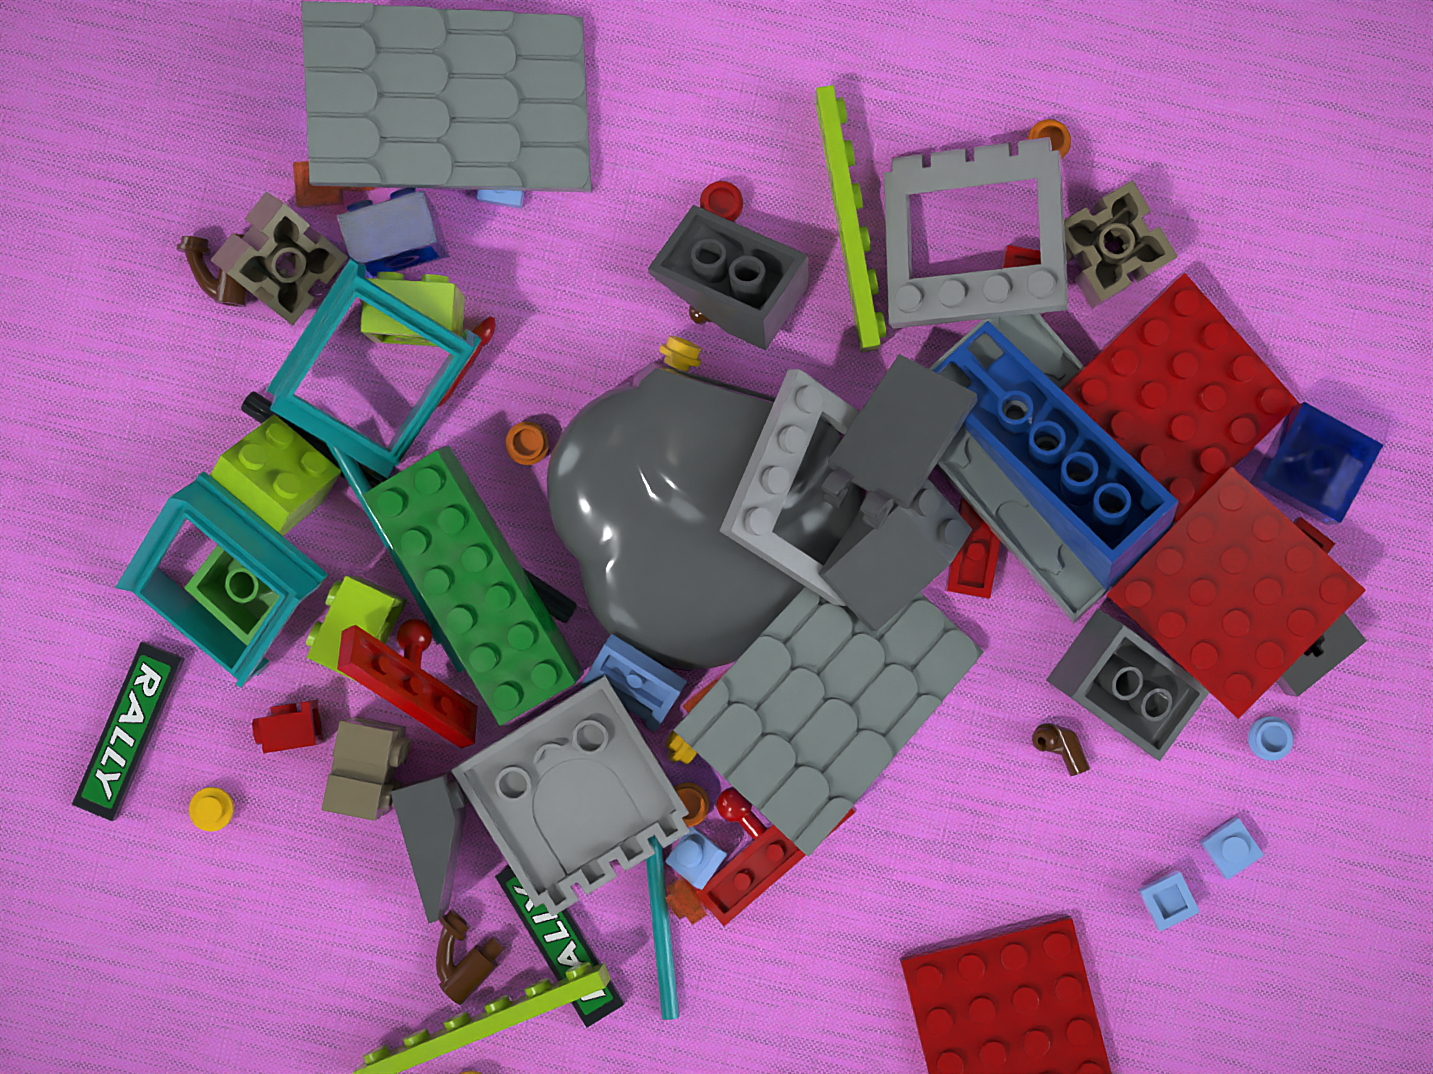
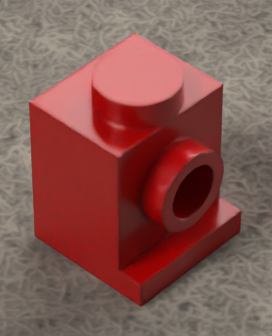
(289, 727)

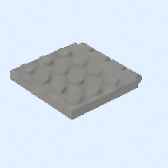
(573, 796)

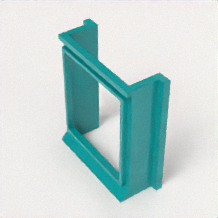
(348, 286)
(246, 540)

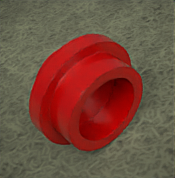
(723, 200)

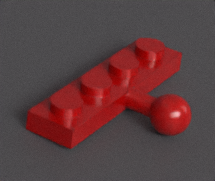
(405, 683)
(755, 866)

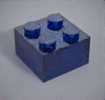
(393, 232)
(1316, 464)

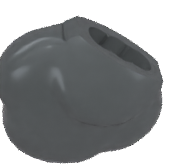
(642, 507)

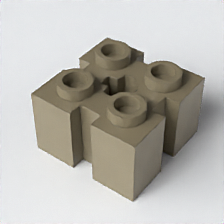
(1120, 219)
(304, 260)
(365, 768)

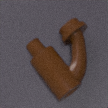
(224, 289)
(463, 979)

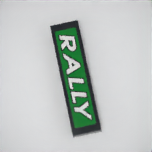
(128, 731)
(561, 946)

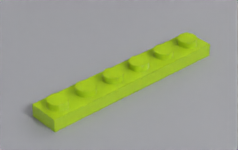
(846, 200)
(498, 1015)

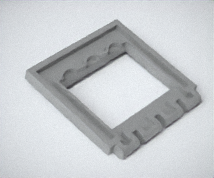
(985, 292)
(773, 470)

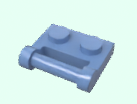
(638, 680)

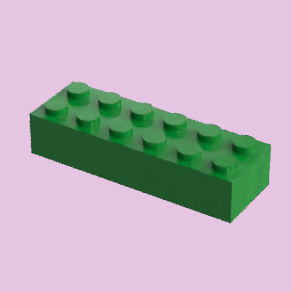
(473, 585)

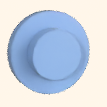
(1270, 738)

